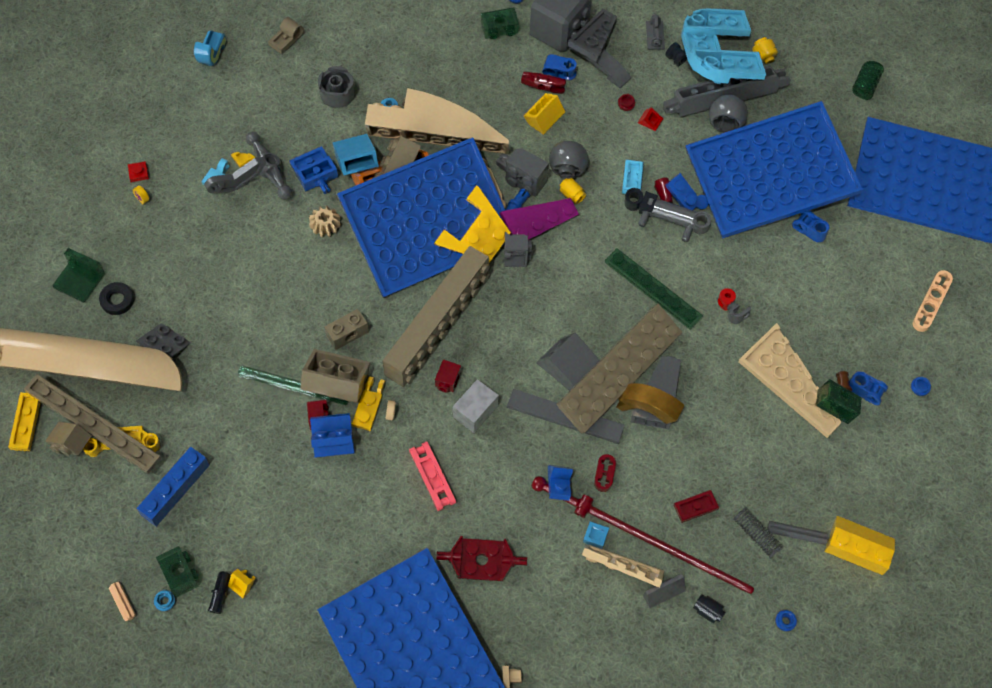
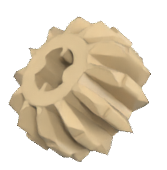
(319, 226)

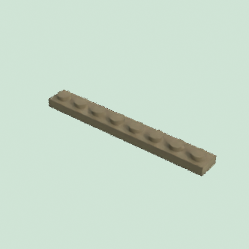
(93, 424)

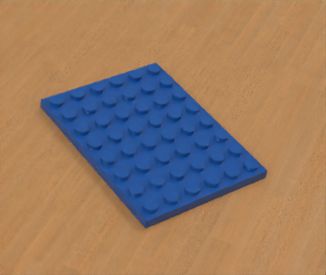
(773, 169)
(925, 179)
(408, 209)
(408, 632)

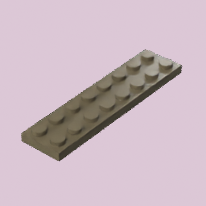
(618, 368)

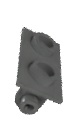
(655, 33)

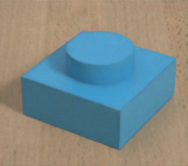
(596, 535)

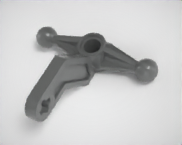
(264, 164)

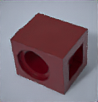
(447, 376)

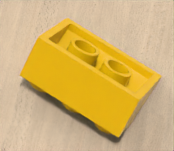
(860, 545)

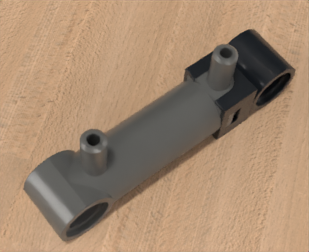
(652, 206)

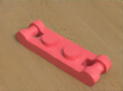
(432, 476)

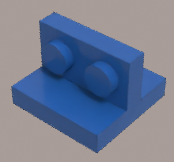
(332, 435)

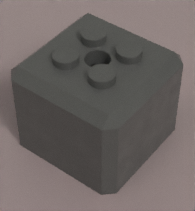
(558, 20)

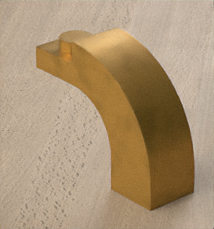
(651, 400)

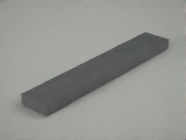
(550, 412)

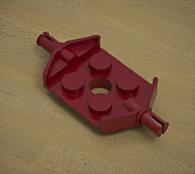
(466, 551)

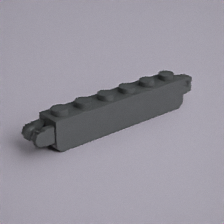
(702, 95)

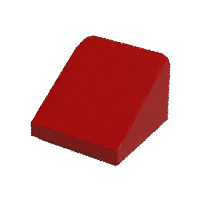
(650, 119)

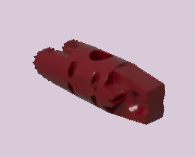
(544, 82)

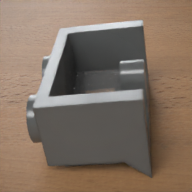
(517, 250)

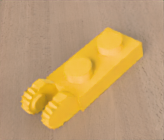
(368, 405)

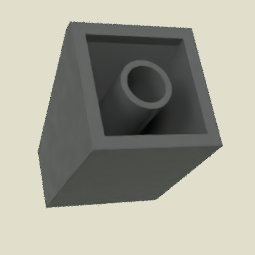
(568, 360)

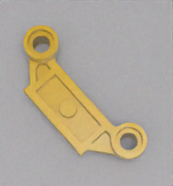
(135, 432)

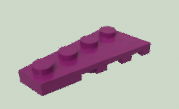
(538, 218)

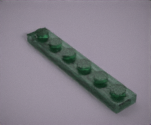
(653, 289)

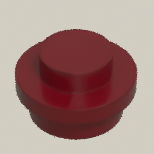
(626, 102)

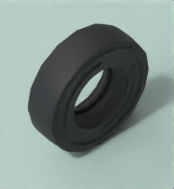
(108, 291)

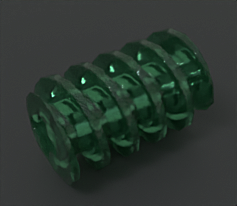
(867, 80)

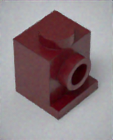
(317, 408)

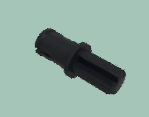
(219, 592)

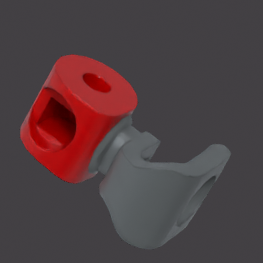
(727, 302)

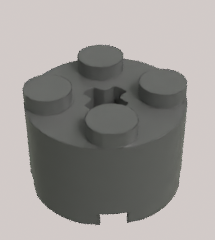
(336, 87)

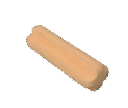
(122, 601)

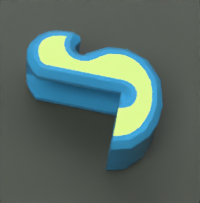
(210, 49)

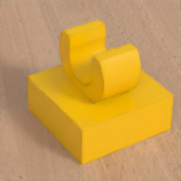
(240, 582)

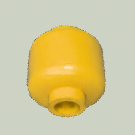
(766, 49)

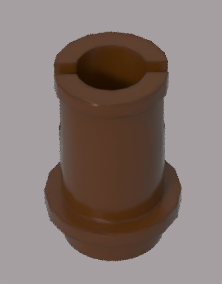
(843, 379)

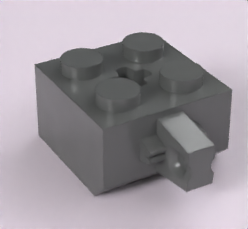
(524, 170)

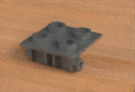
(164, 339)

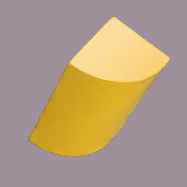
(544, 113)

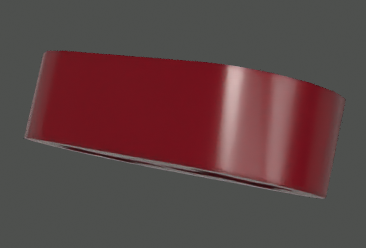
(609, 473)

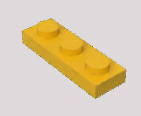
(24, 423)

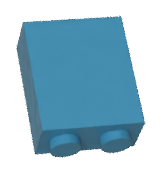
(355, 154)

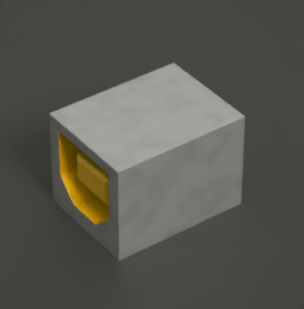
(475, 406)

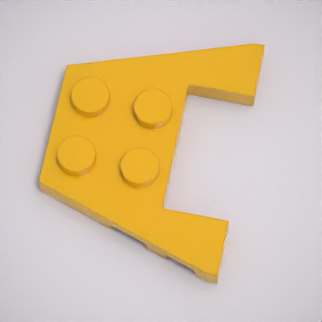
(484, 234)

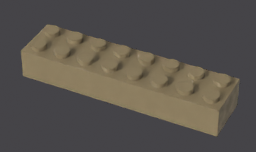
(436, 317)

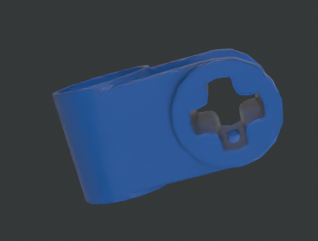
(559, 66)
(810, 225)
(868, 388)

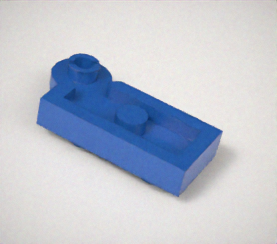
(685, 194)

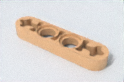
(930, 300)

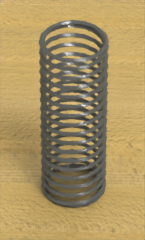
(741, 512)

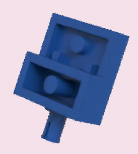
(314, 169)

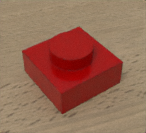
(138, 171)

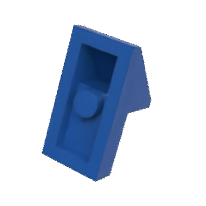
(559, 482)

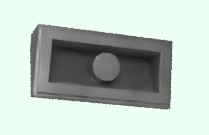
(666, 591)

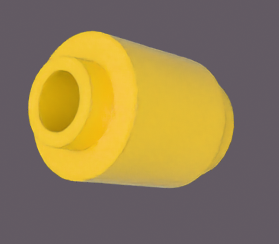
(572, 190)

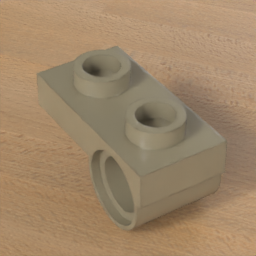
(289, 33)

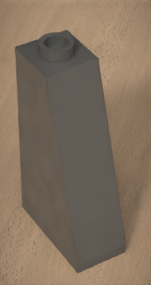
(666, 379)

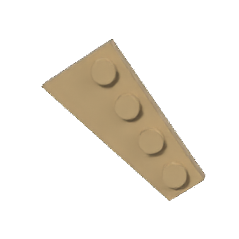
(628, 566)

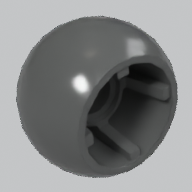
(728, 113)
(568, 159)

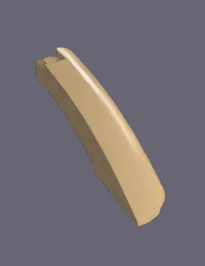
(88, 359)

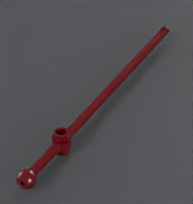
(584, 507)

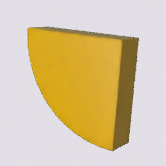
(242, 158)

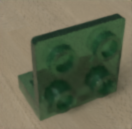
(79, 276)

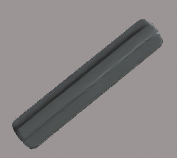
(797, 532)

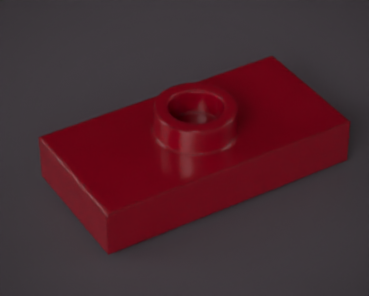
(696, 506)

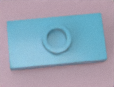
(632, 175)

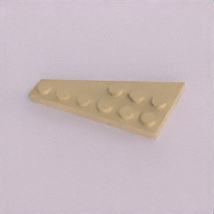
(786, 375)

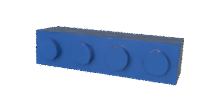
(173, 486)

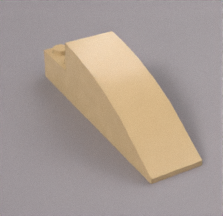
(432, 121)

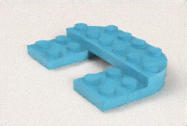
(704, 50)

